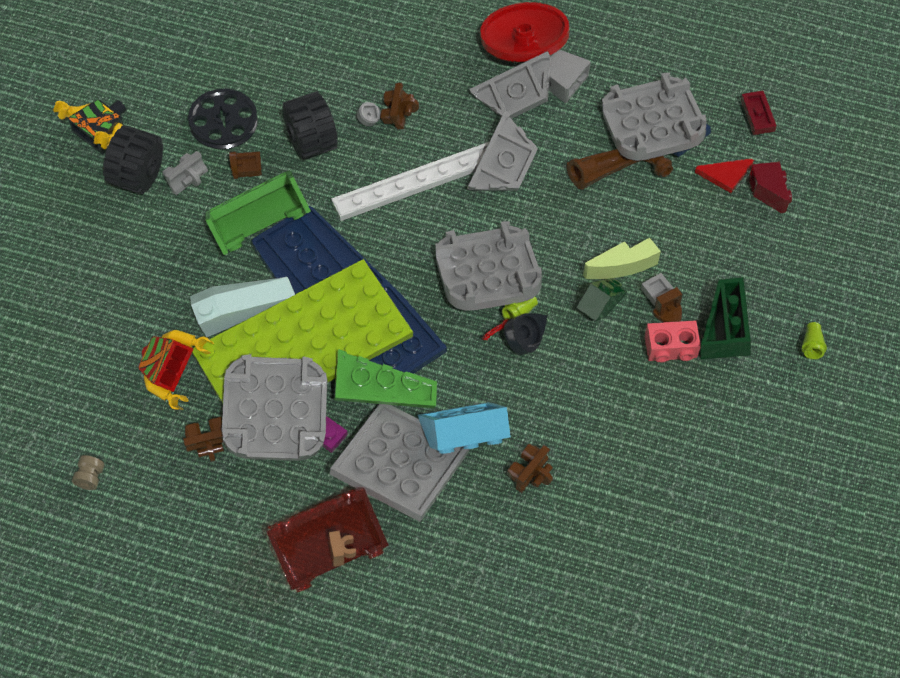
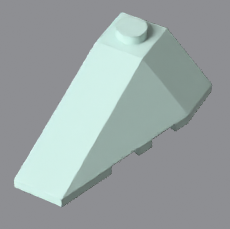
(234, 303)

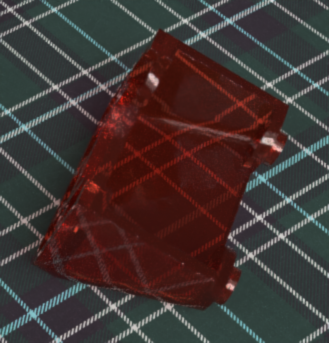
(303, 539)

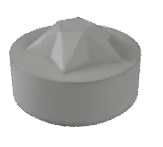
(368, 114)

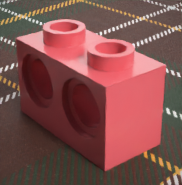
(671, 335)

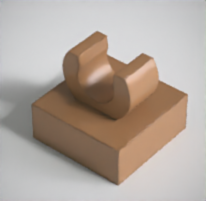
(338, 549)

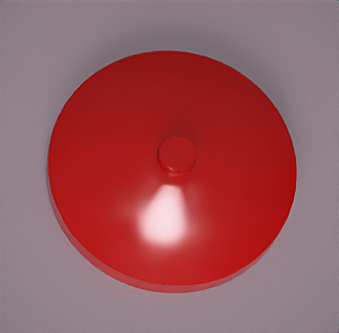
(524, 31)

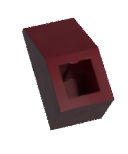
(769, 185)

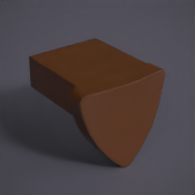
(245, 164)
(668, 306)

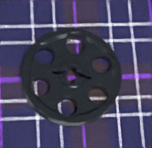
(213, 120)

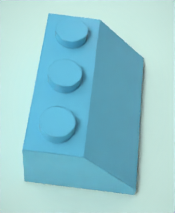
(465, 427)

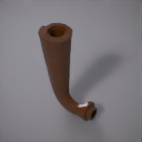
(593, 168)

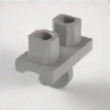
(186, 173)

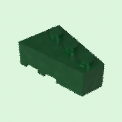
(728, 324)

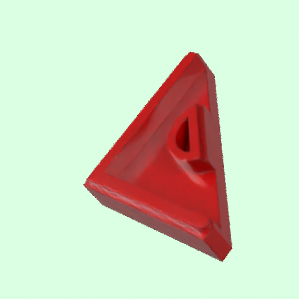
(725, 174)

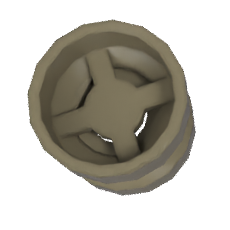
(88, 472)

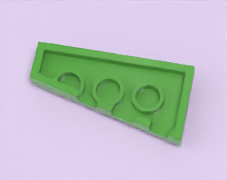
(380, 384)

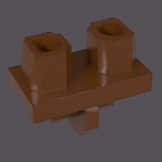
(401, 106)
(195, 440)
(537, 459)

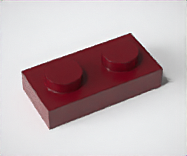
(758, 112)

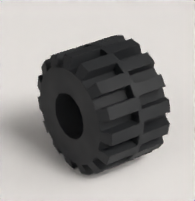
(310, 125)
(133, 159)

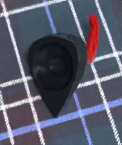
(522, 332)

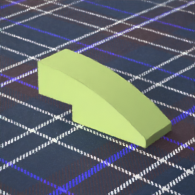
(623, 261)

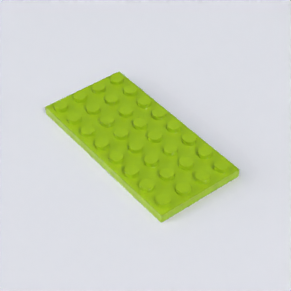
(337, 313)

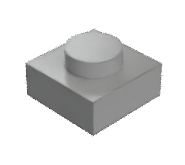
(655, 287)

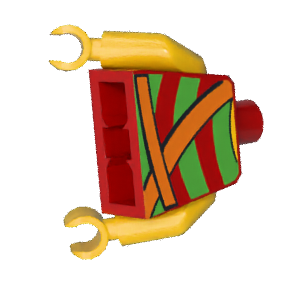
(165, 362)

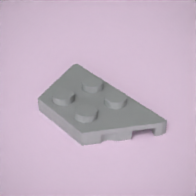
(517, 88)
(504, 159)

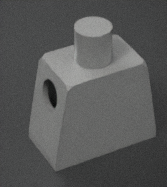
(567, 74)

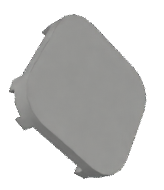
(654, 118)
(488, 268)
(274, 408)

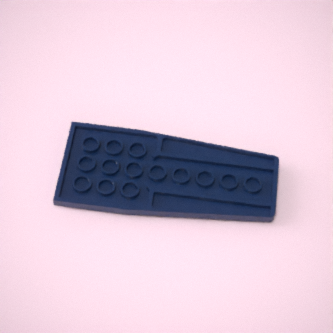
(312, 251)

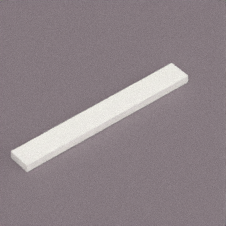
(408, 183)

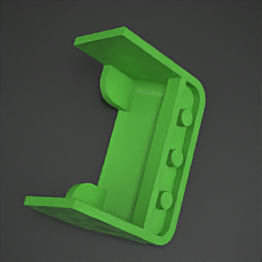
(256, 210)

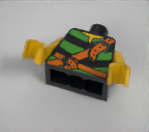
(93, 121)

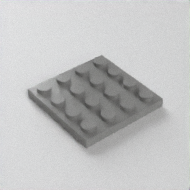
(396, 462)

